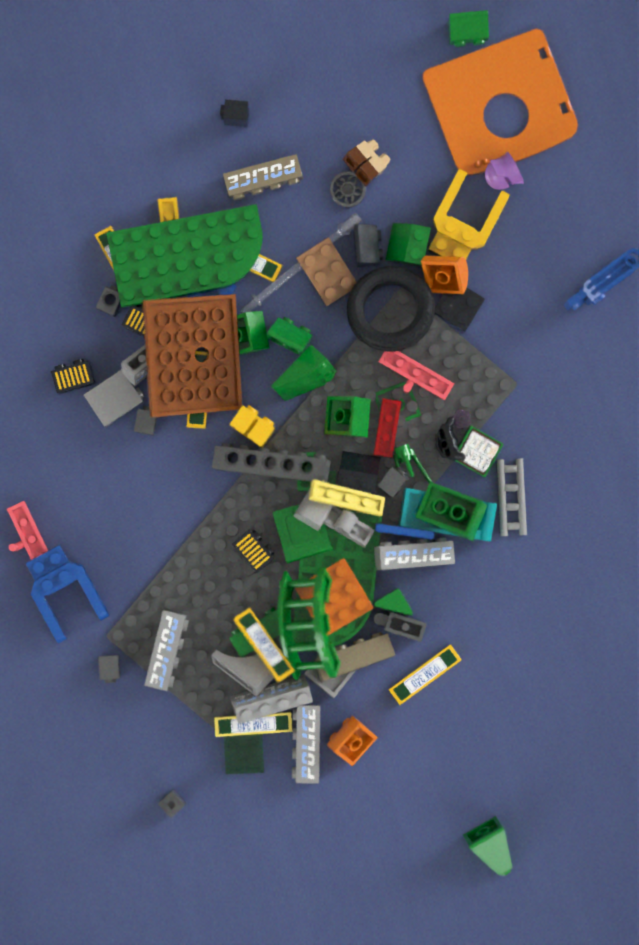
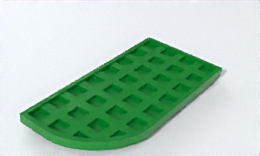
(185, 255)
(363, 566)

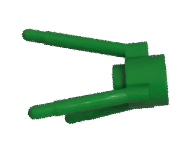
(404, 454)

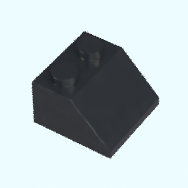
(366, 245)
(359, 472)

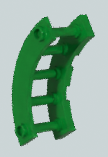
(320, 624)

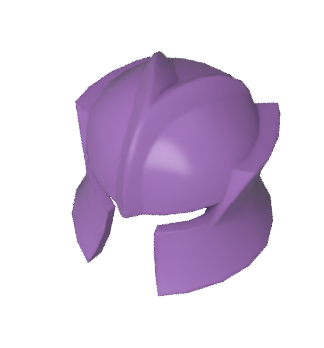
(502, 171)

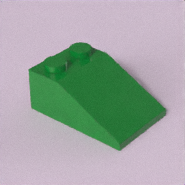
(290, 336)
(304, 375)
(451, 511)

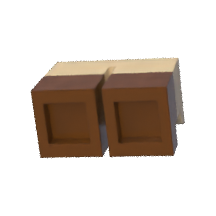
(365, 155)

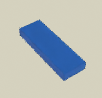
(404, 531)

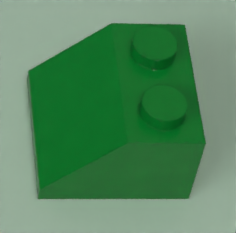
(468, 28)
(407, 244)
(252, 332)
(347, 416)

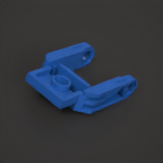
(595, 287)
(52, 573)

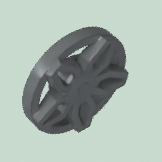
(347, 189)

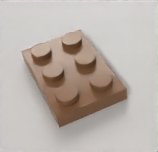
(326, 271)

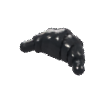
(447, 443)

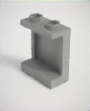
(114, 398)

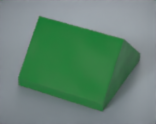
(394, 601)

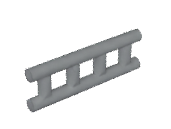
(503, 506)

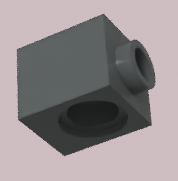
(109, 309)
(144, 423)
(394, 481)
(109, 668)
(172, 803)

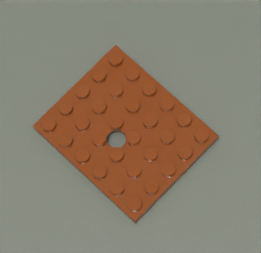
(175, 377)

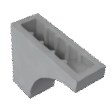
(247, 671)

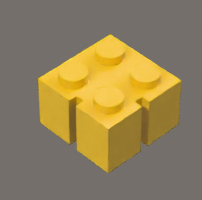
(252, 426)

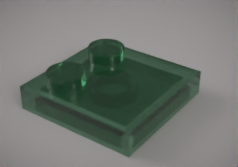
(244, 754)

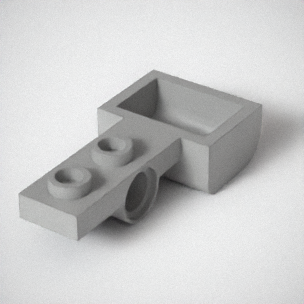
(343, 522)

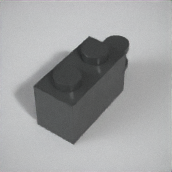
(401, 625)

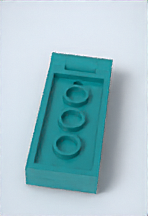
(411, 502)

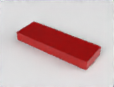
(387, 428)

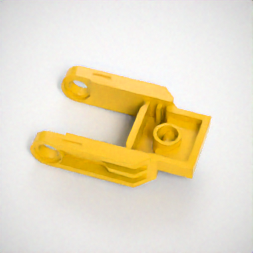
(456, 237)

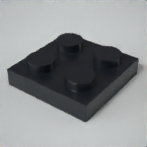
(459, 308)

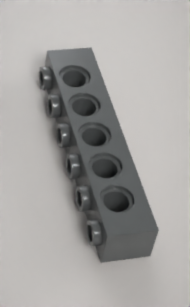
(223, 462)

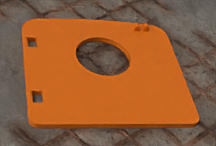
(508, 67)

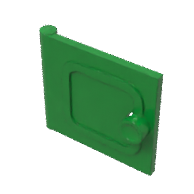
(298, 538)

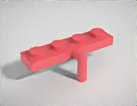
(416, 374)
(27, 530)

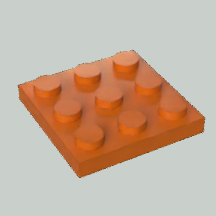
(346, 596)

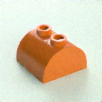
(445, 274)
(351, 740)

